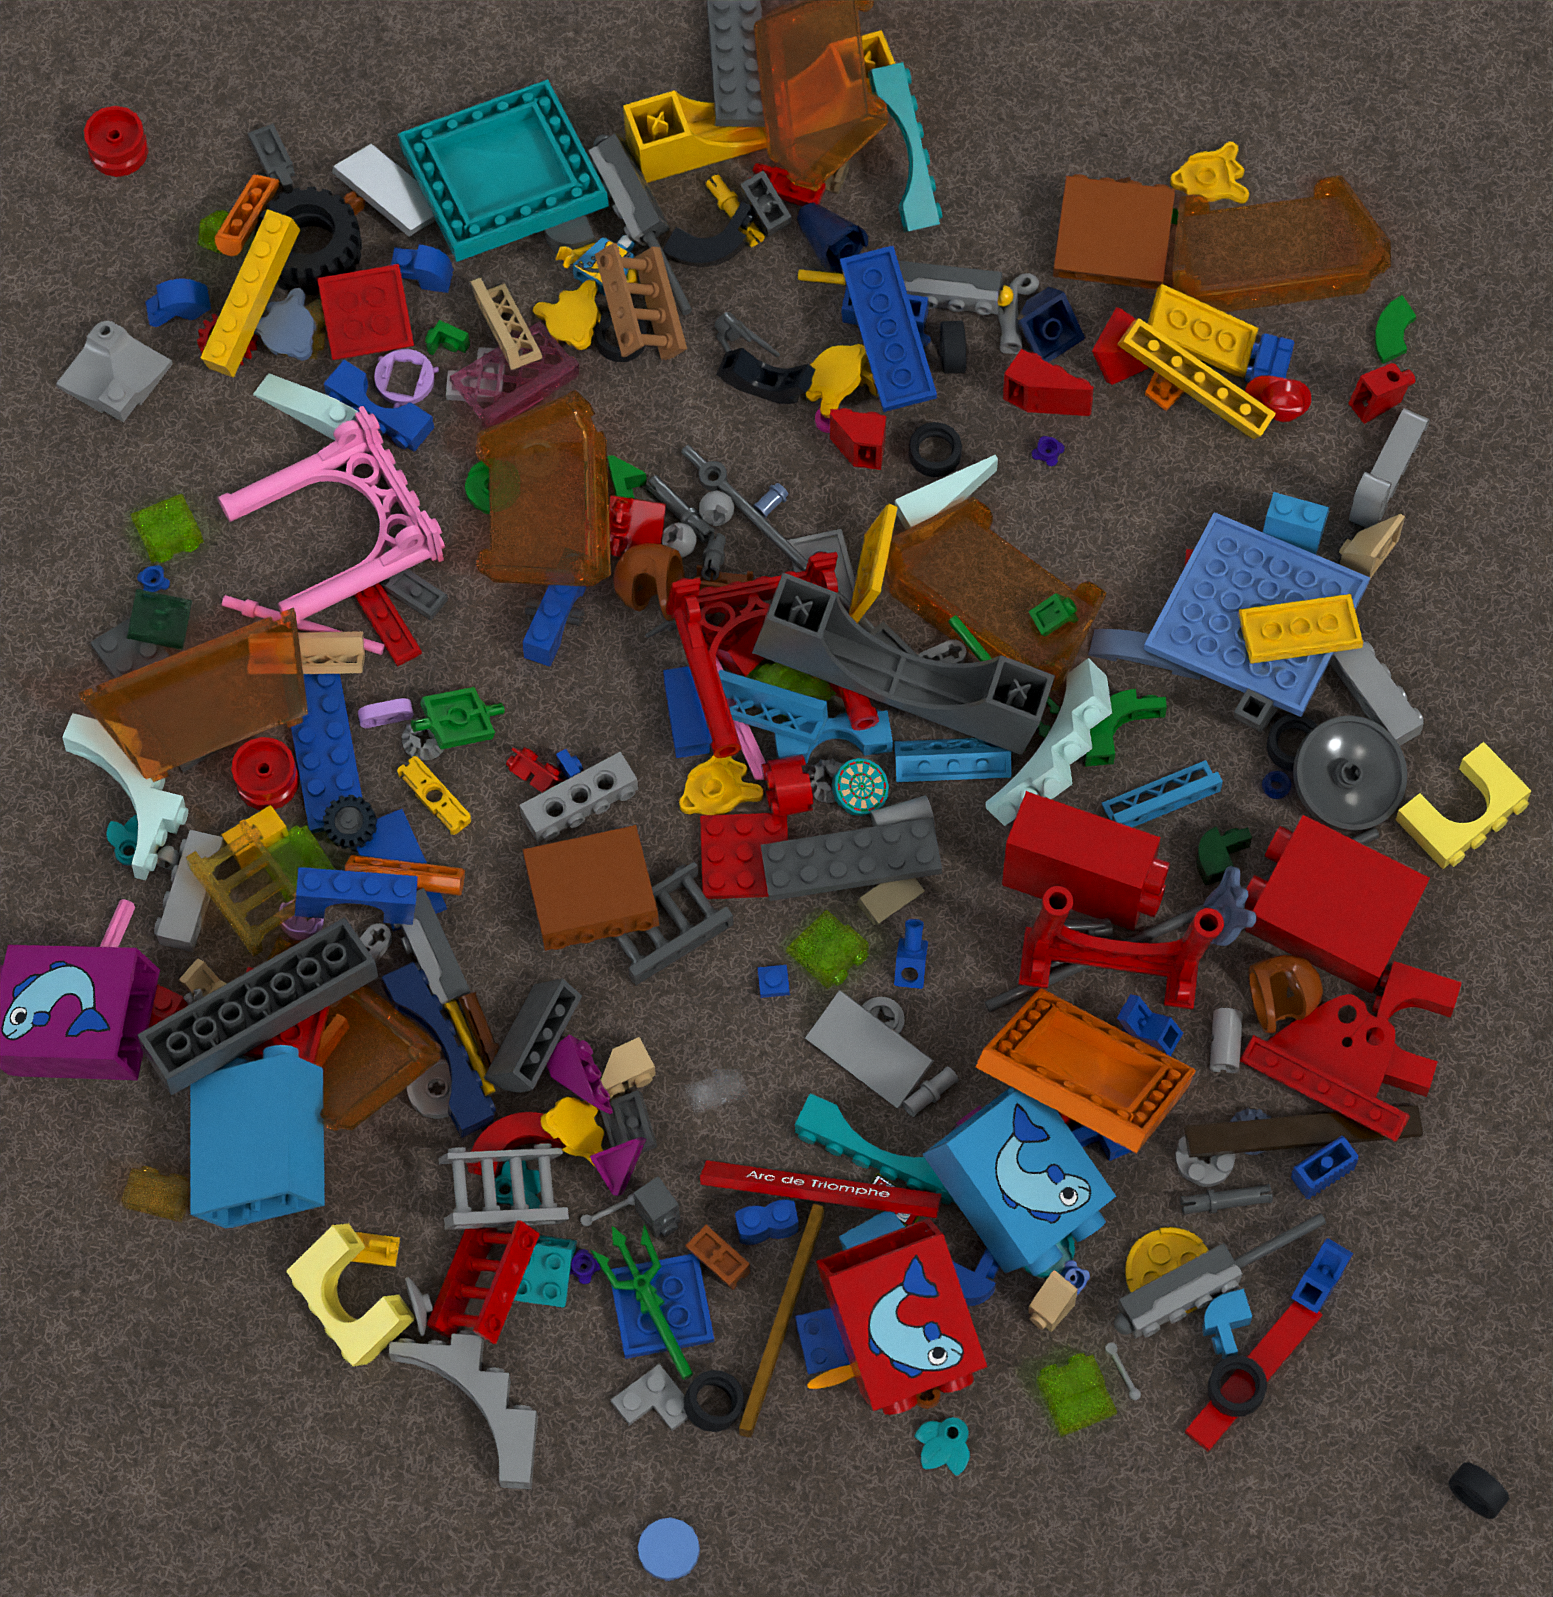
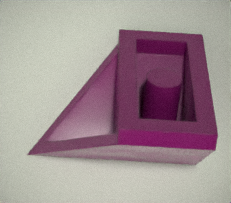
(618, 1164)

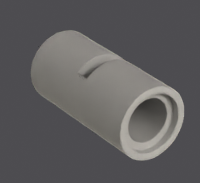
(905, 811)
(1226, 1040)

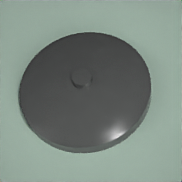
(1350, 773)

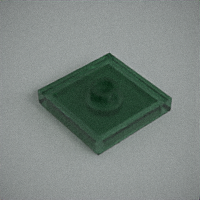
(159, 619)

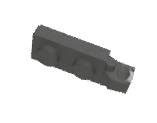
(273, 156)
(416, 593)

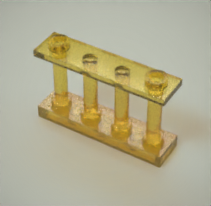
(219, 890)

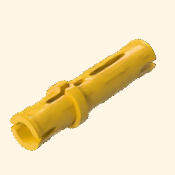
(728, 201)

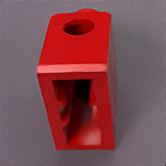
(1382, 389)

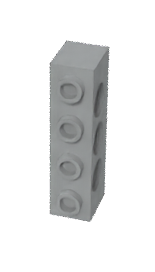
(586, 784)

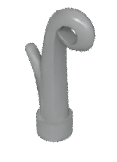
(1011, 339)

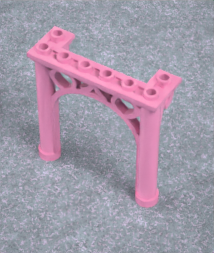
(352, 444)

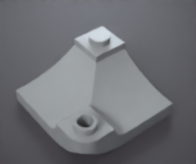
(113, 371)

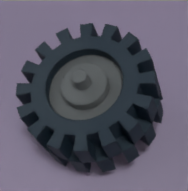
(350, 822)

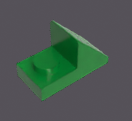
(624, 477)

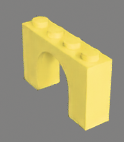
(1448, 840)
(317, 1279)

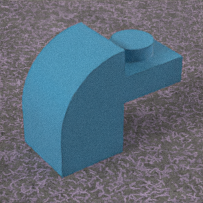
(1221, 1316)

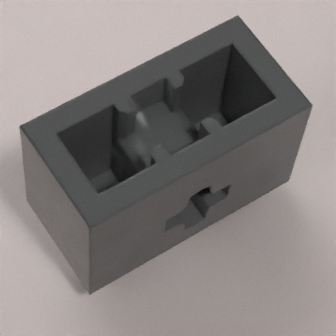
(765, 203)
(657, 1208)

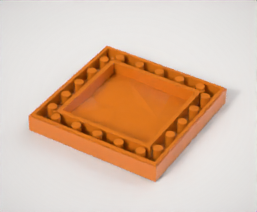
(1086, 1069)

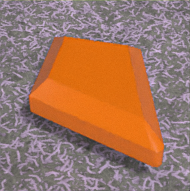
(1163, 391)

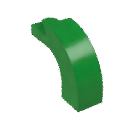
(1124, 709)

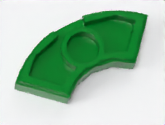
(1391, 329)

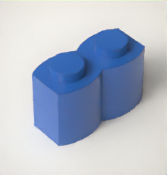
(759, 1223)

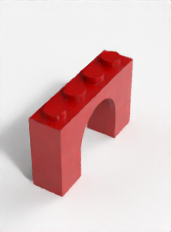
(1408, 988)

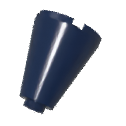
(830, 235)

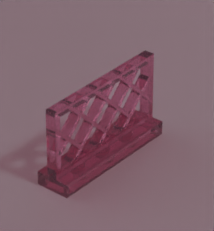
(524, 396)

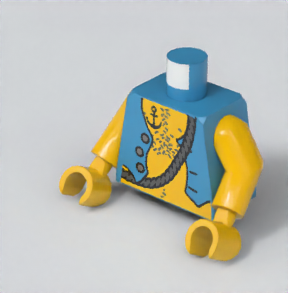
(585, 262)

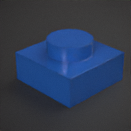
(569, 765)
(773, 981)

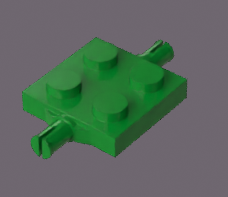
(457, 718)

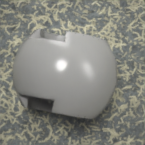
(716, 508)
(680, 537)

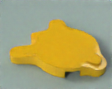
(1212, 175)
(572, 315)
(836, 375)
(717, 787)
(575, 1126)

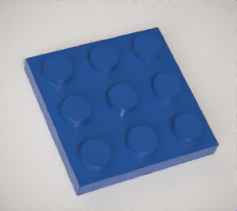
(685, 1307)

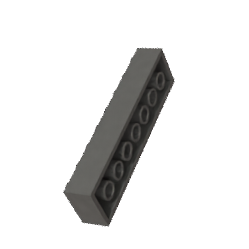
(258, 1006)

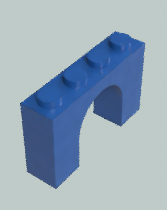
(327, 887)

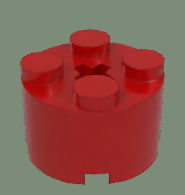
(788, 786)

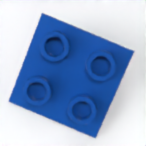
(821, 1341)

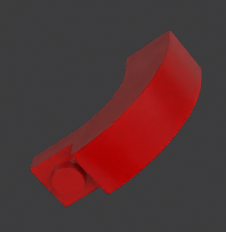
(510, 1133)

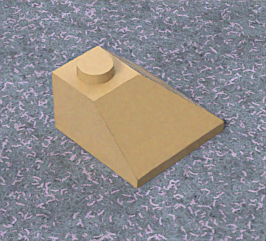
(1371, 546)

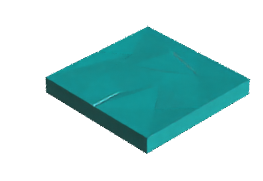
(502, 170)

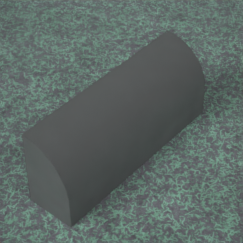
(533, 1036)

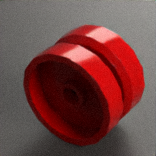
(116, 141)
(265, 773)

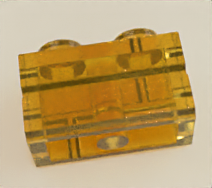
(157, 1194)

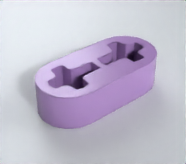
(385, 713)

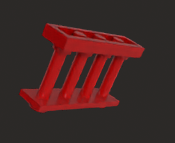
(464, 1273)

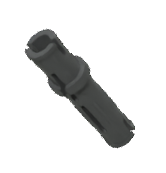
(679, 508)
(1212, 1201)

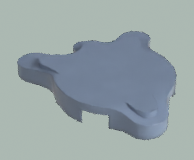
(288, 327)
(1230, 902)

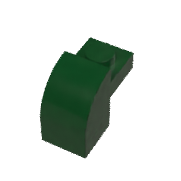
(1215, 849)

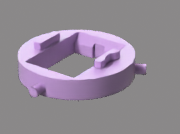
(425, 380)

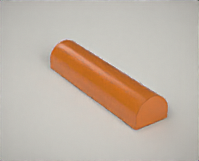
(245, 214)
(430, 877)

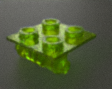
(296, 851)

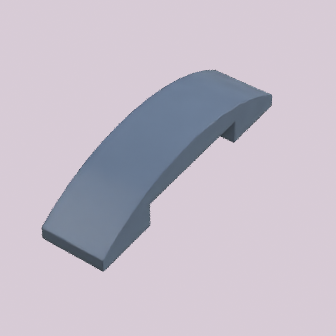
(1129, 646)

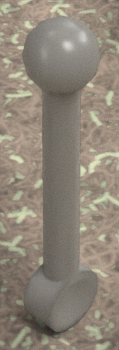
(586, 1220)
(1111, 1349)

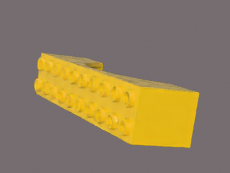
(680, 134)

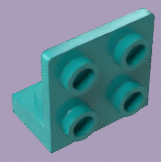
(547, 1272)

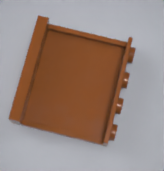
(1114, 232)
(591, 887)

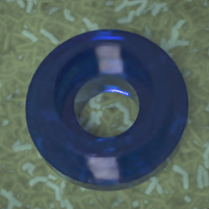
(1276, 776)

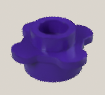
(1048, 443)
(583, 1257)

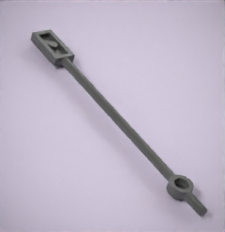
(706, 469)

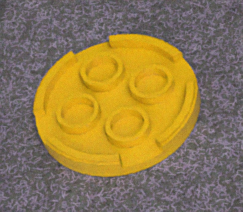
(1160, 1254)

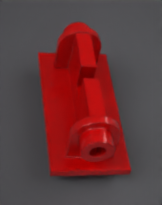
(526, 763)

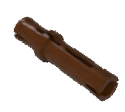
(479, 1028)

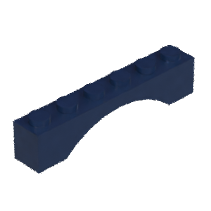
(409, 994)

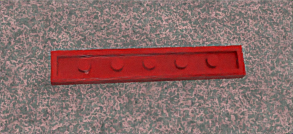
(1324, 1088)
(1240, 1387)

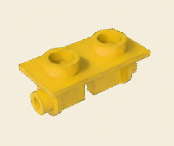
(378, 1249)

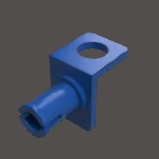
(911, 953)

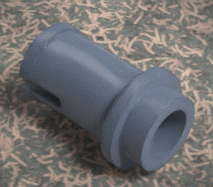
(771, 499)

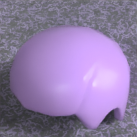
(299, 927)

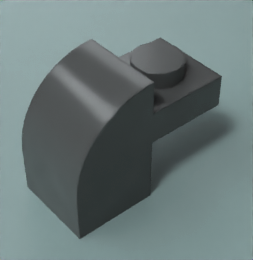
(570, 234)

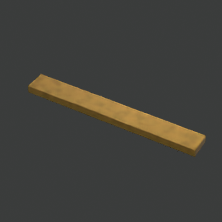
(781, 1321)

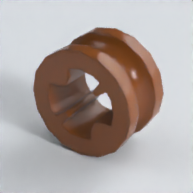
(357, 203)
(929, 1404)

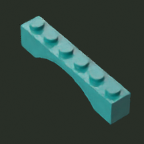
(918, 203)
(823, 1123)

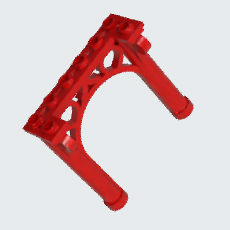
(689, 610)
(1176, 960)

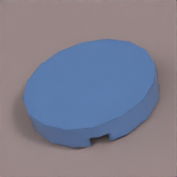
(668, 1549)

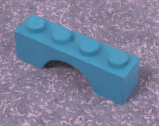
(870, 741)

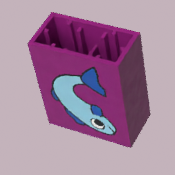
(74, 1011)

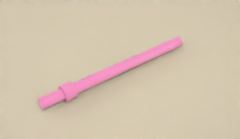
(251, 609)

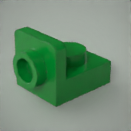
(450, 337)
(1053, 613)

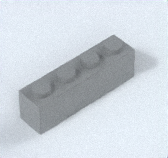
(1377, 693)
(187, 899)

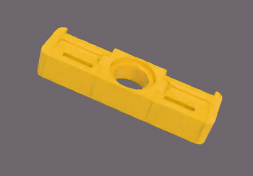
(423, 781)

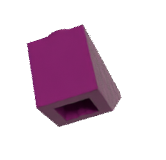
(575, 1069)

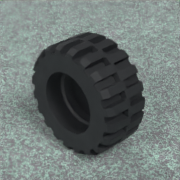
(324, 211)

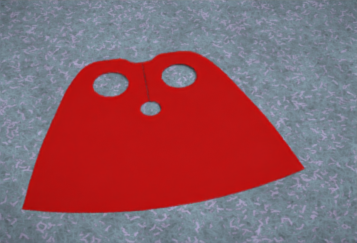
(1320, 1039)

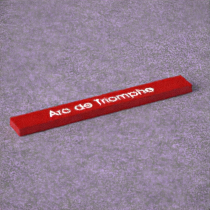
(820, 1189)

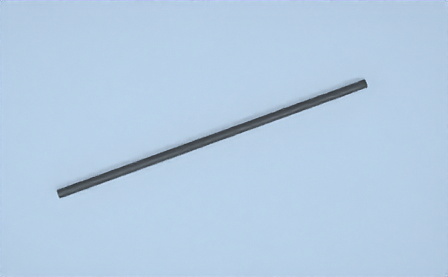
(1141, 937)

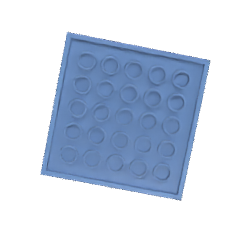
(1243, 570)

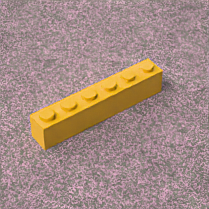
(250, 293)
(1196, 378)

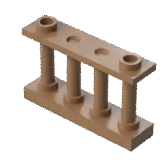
(658, 297)

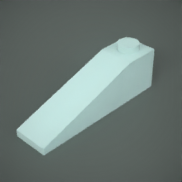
(305, 404)
(944, 493)

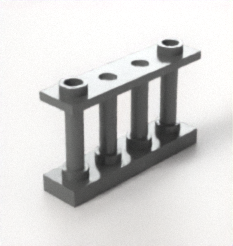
(690, 935)

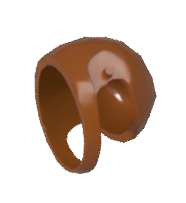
(652, 567)
(1269, 989)

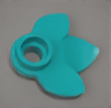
(122, 838)
(531, 1186)
(941, 1448)

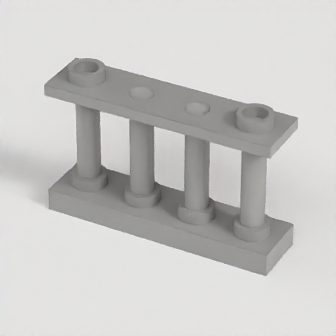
(491, 1215)

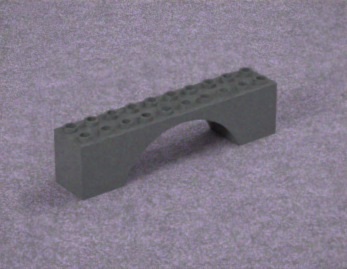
(984, 699)

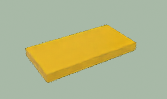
(1203, 330)
(872, 562)
(1300, 628)

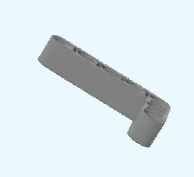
(1379, 485)

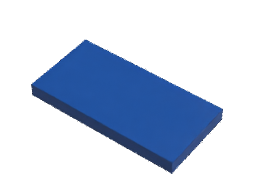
(397, 842)

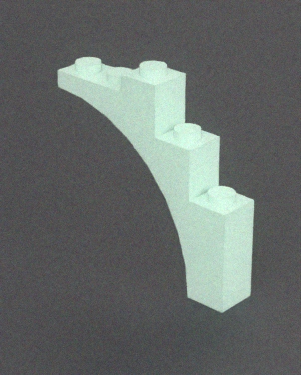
(1049, 769)
(155, 809)

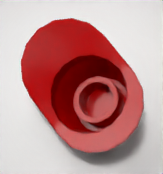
(1281, 395)

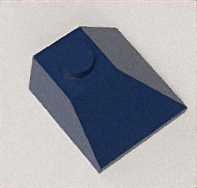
(1050, 324)

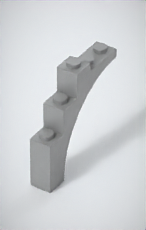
(490, 1391)

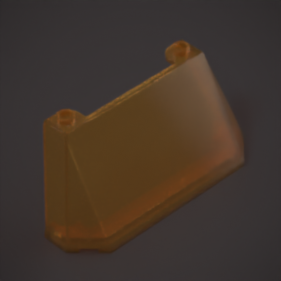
(815, 87)
(1278, 249)
(547, 496)
(968, 571)
(204, 696)
(366, 1054)

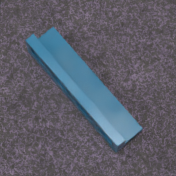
(777, 701)
(950, 760)
(1166, 801)

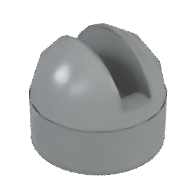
(168, 854)

